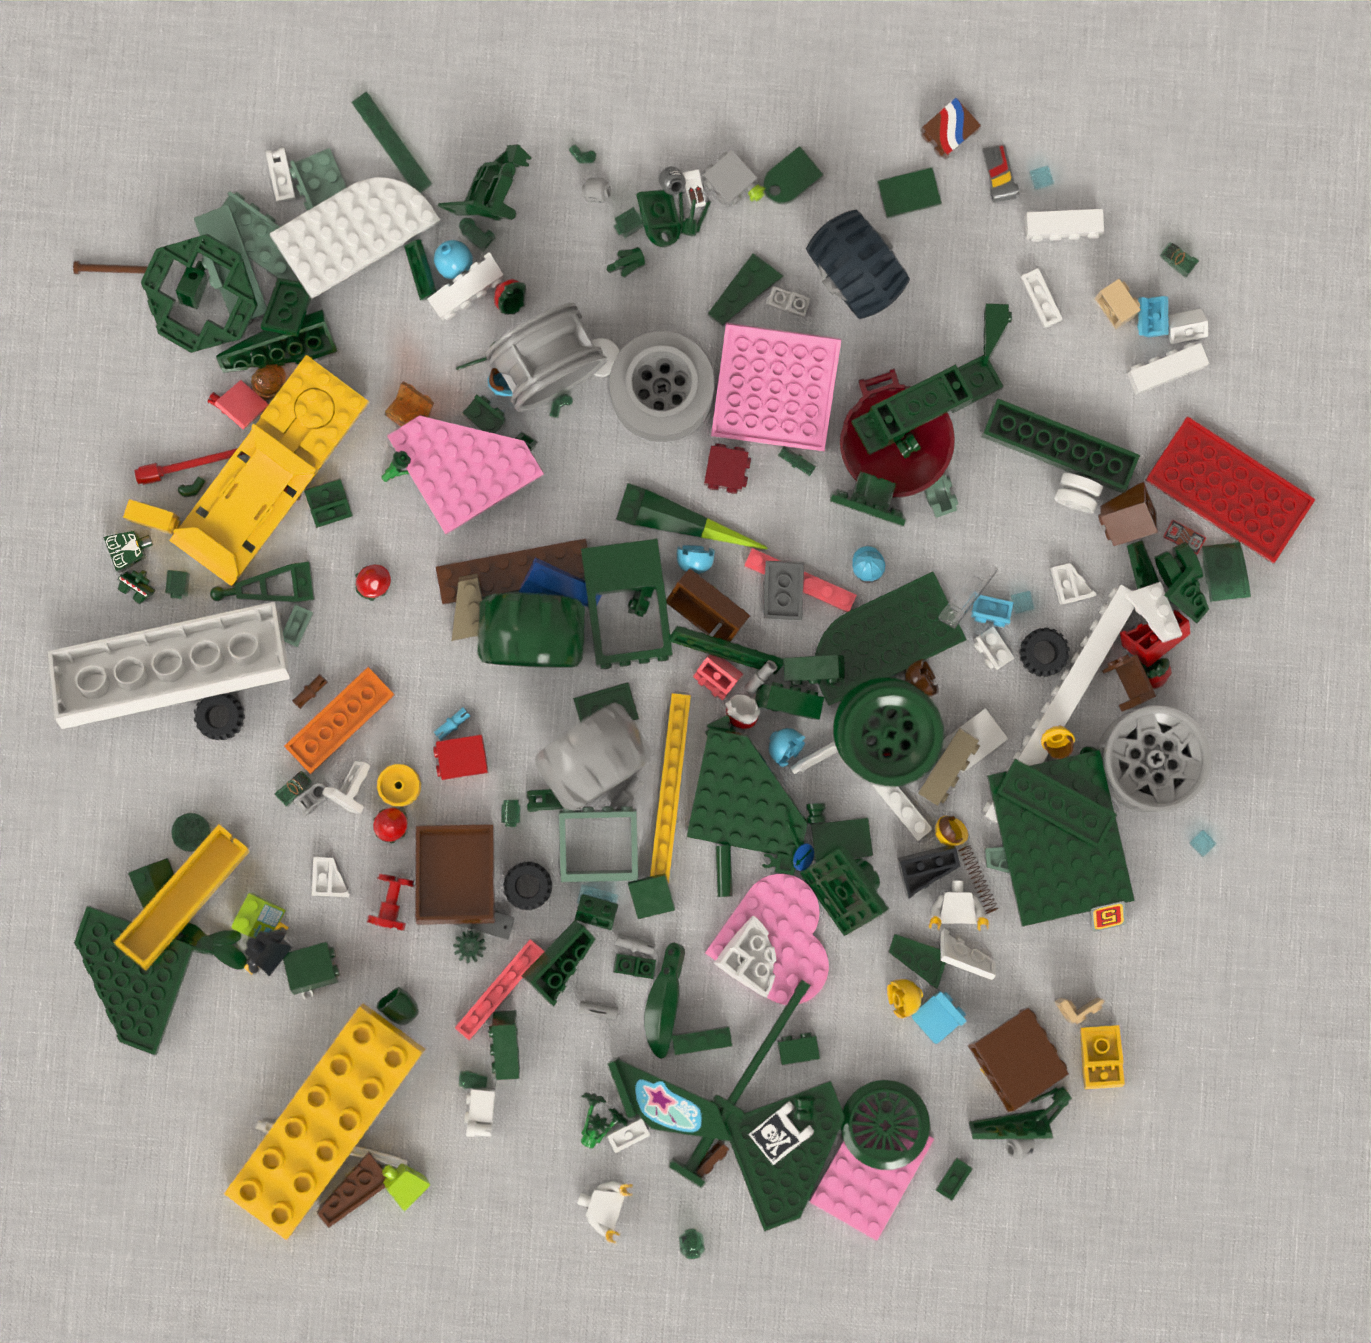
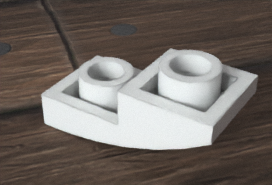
(788, 301)

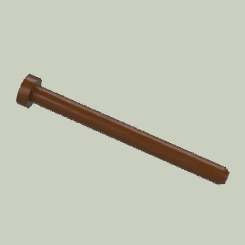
(77, 267)

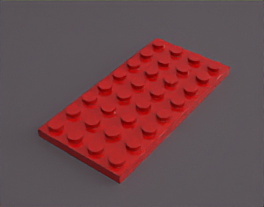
(1230, 489)

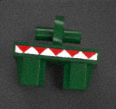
(138, 583)

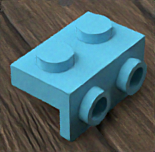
(1153, 316)
(992, 610)

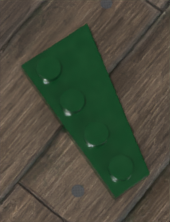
(746, 286)

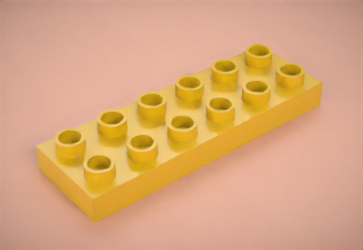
(324, 1121)

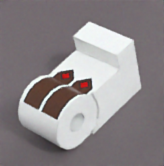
(694, 188)

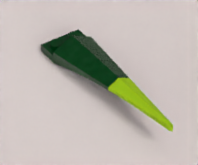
(649, 510)

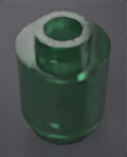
(510, 813)

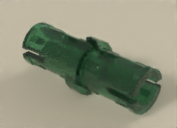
(797, 461)

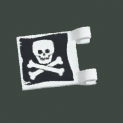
(779, 1135)

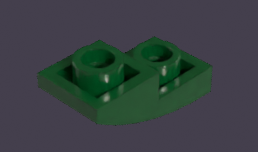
(634, 966)

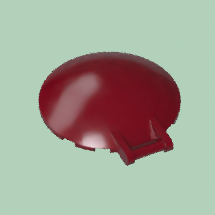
(910, 474)

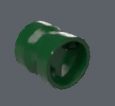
(912, 444)
(816, 813)
(803, 1109)

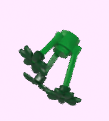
(591, 1135)

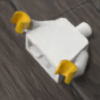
(958, 908)
(605, 1207)

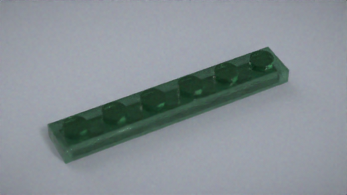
(391, 142)

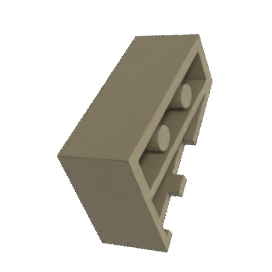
(467, 607)

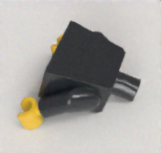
(267, 950)

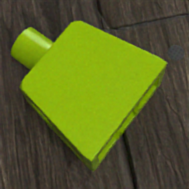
(404, 1184)

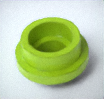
(756, 193)

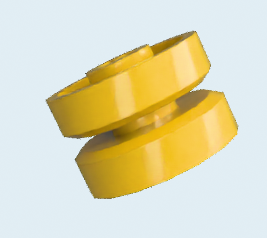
(388, 789)

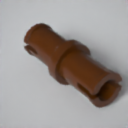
(309, 691)

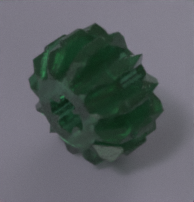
(471, 953)

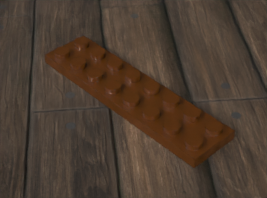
(507, 571)

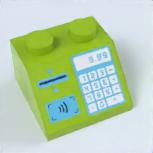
(257, 916)

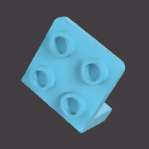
(939, 1017)

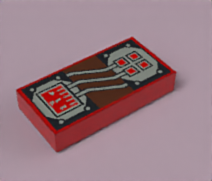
(1179, 533)

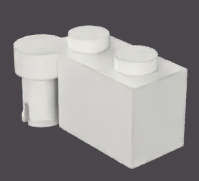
(480, 1112)

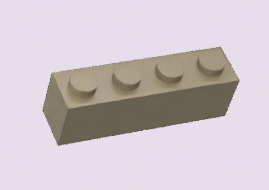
(949, 766)

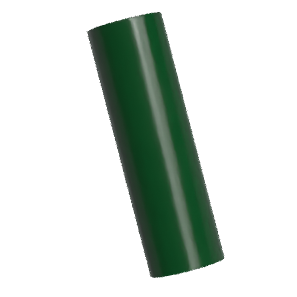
(724, 871)

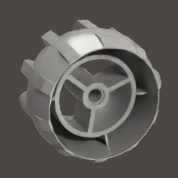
(593, 757)

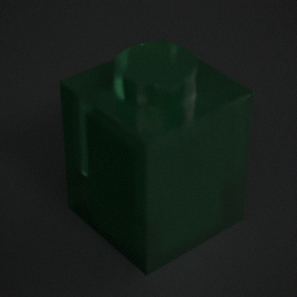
(628, 223)
(177, 584)

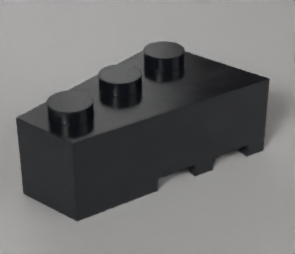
(926, 867)

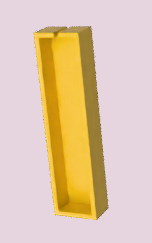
(182, 897)

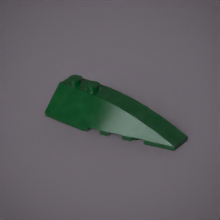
(277, 348)

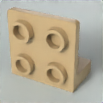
(1067, 1009)

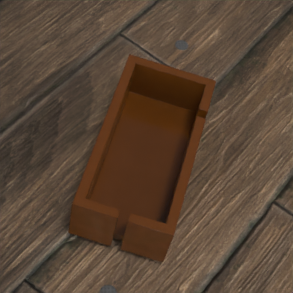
(706, 606)

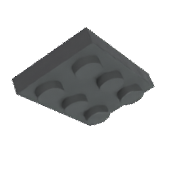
(783, 590)

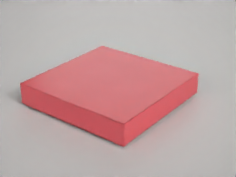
(241, 404)

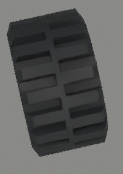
(1056, 640)
(235, 721)
(513, 895)

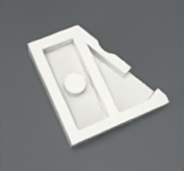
(1070, 585)
(327, 879)

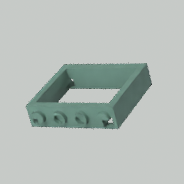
(599, 875)

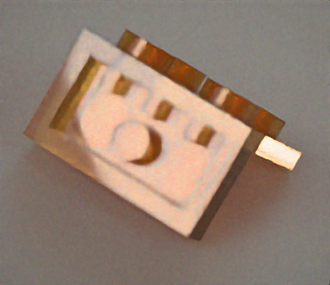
(409, 405)

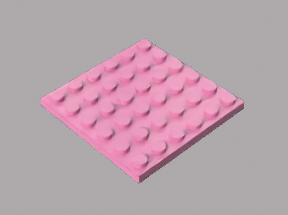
(775, 387)

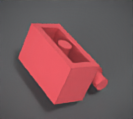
(717, 676)

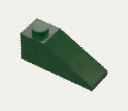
(995, 324)

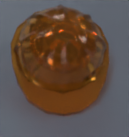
(268, 381)

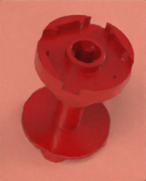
(389, 909)

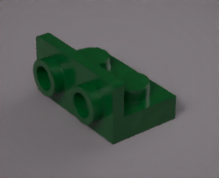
(484, 415)
(596, 912)

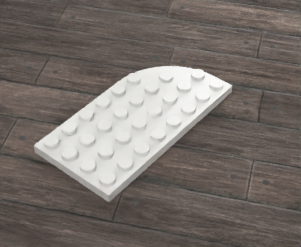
(352, 231)

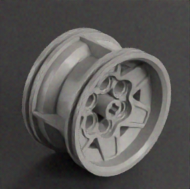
(545, 356)
(1183, 733)

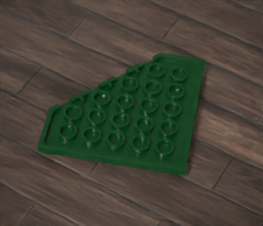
(742, 799)
(134, 998)
(785, 1187)

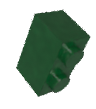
(798, 1049)

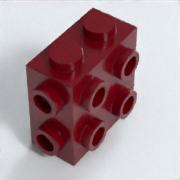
(727, 468)

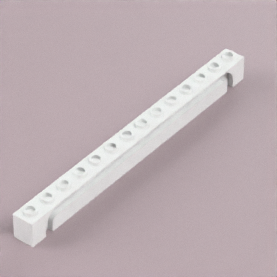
(1075, 679)

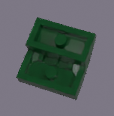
(328, 503)

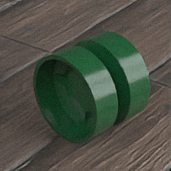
(1172, 567)

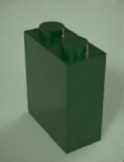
(311, 968)

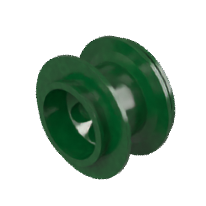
(874, 699)

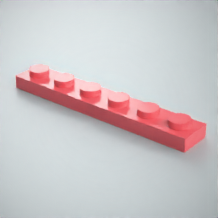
(813, 585)
(499, 990)

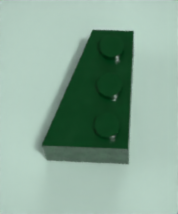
(790, 700)

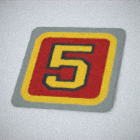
(1108, 917)

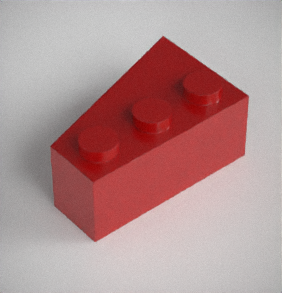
(1148, 645)

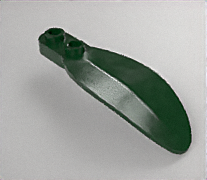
(663, 1001)

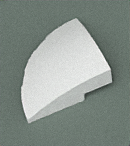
(750, 957)

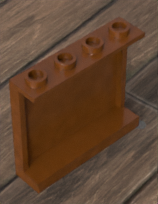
(1019, 1060)

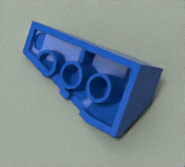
(550, 580)

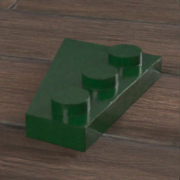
(1187, 595)
(919, 958)

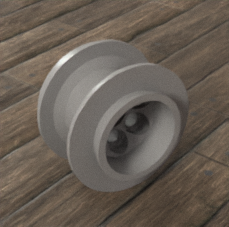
(649, 354)

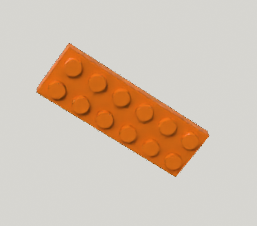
(339, 720)

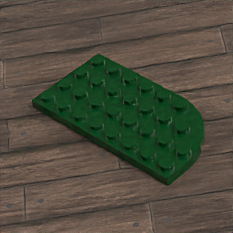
(888, 635)

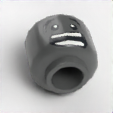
(672, 180)

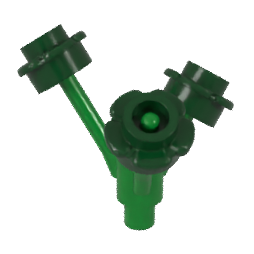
(399, 461)

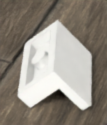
(1187, 326)

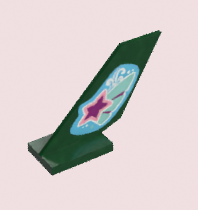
(665, 1104)

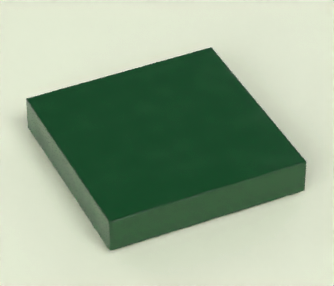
(651, 896)

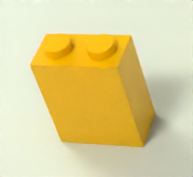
(151, 517)

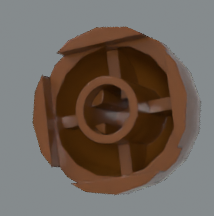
(922, 676)

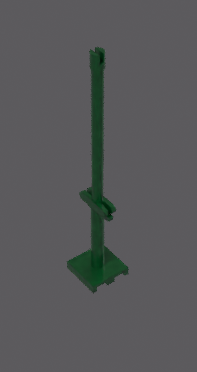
(727, 1107)

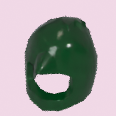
(401, 1008)

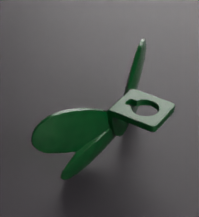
(216, 944)

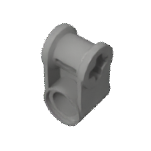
(308, 800)

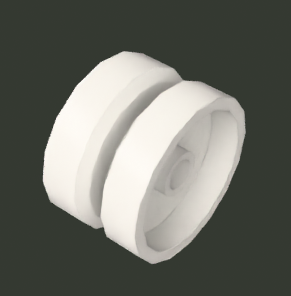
(1078, 493)

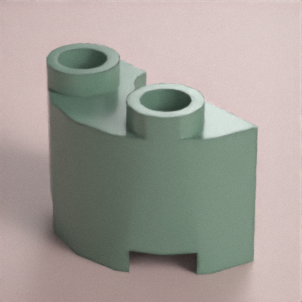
(940, 497)

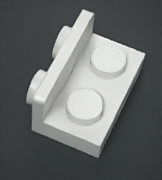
(993, 648)

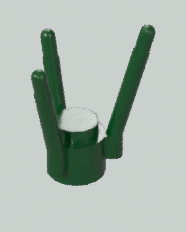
(690, 227)
(1060, 1099)

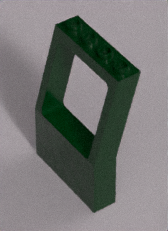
(624, 569)

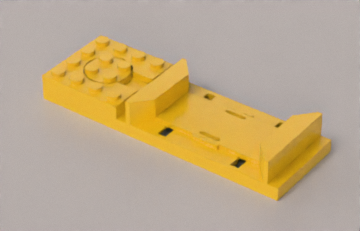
(285, 449)

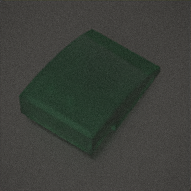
(1225, 572)

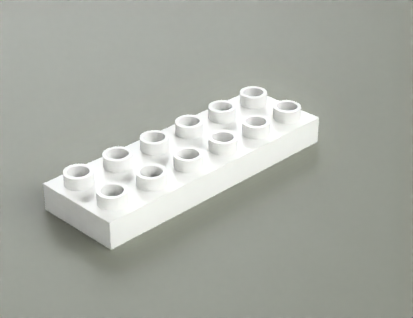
(168, 665)

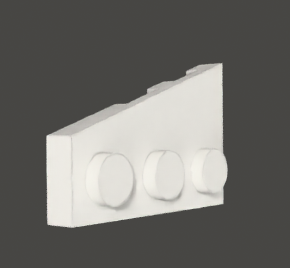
(1156, 610)
(961, 956)

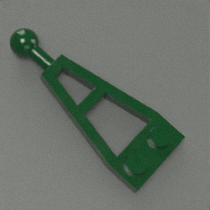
(301, 582)

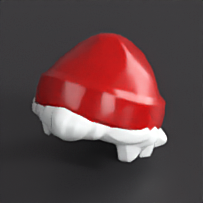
(742, 711)

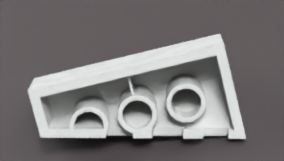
(466, 288)

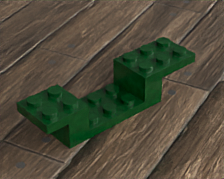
(925, 401)

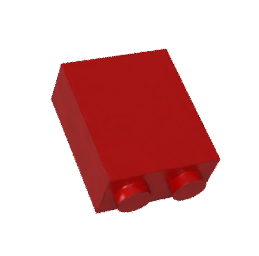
(461, 757)

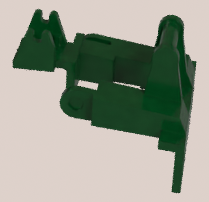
(491, 187)

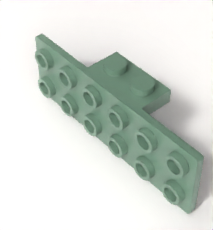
(223, 227)

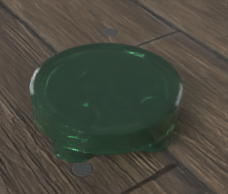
(190, 831)

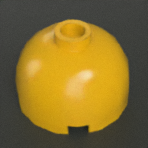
(905, 996)

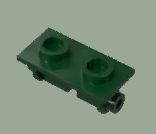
(638, 604)

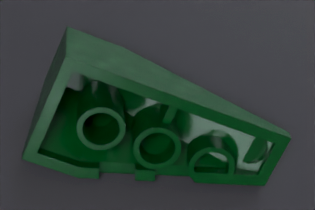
(150, 880)

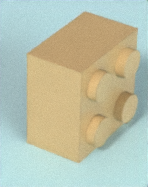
(1118, 303)

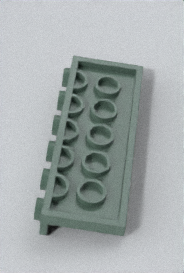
(317, 177)
(255, 234)

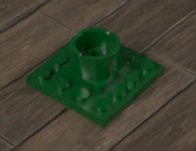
(872, 498)
(846, 889)

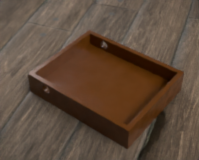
(455, 874)

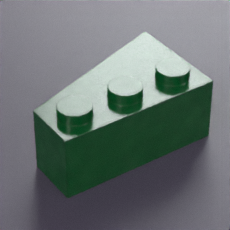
(505, 1045)

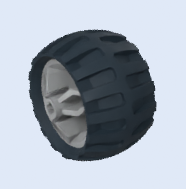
(857, 264)

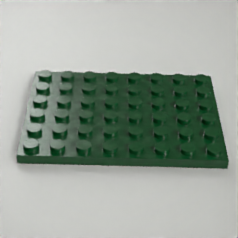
(1048, 866)

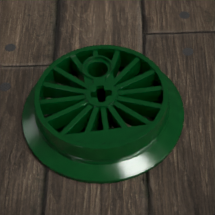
(885, 1158)

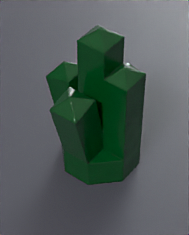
(628, 261)

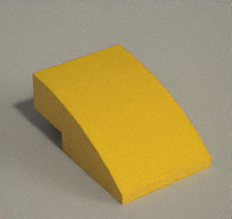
(1102, 1057)

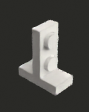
(349, 788)

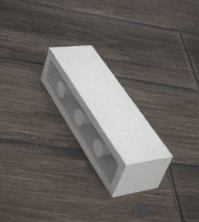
(1064, 224)
(1168, 368)

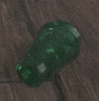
(472, 1080)

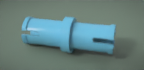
(451, 724)

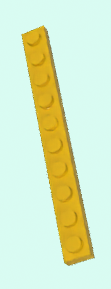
(670, 785)

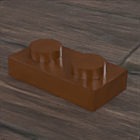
(716, 1153)

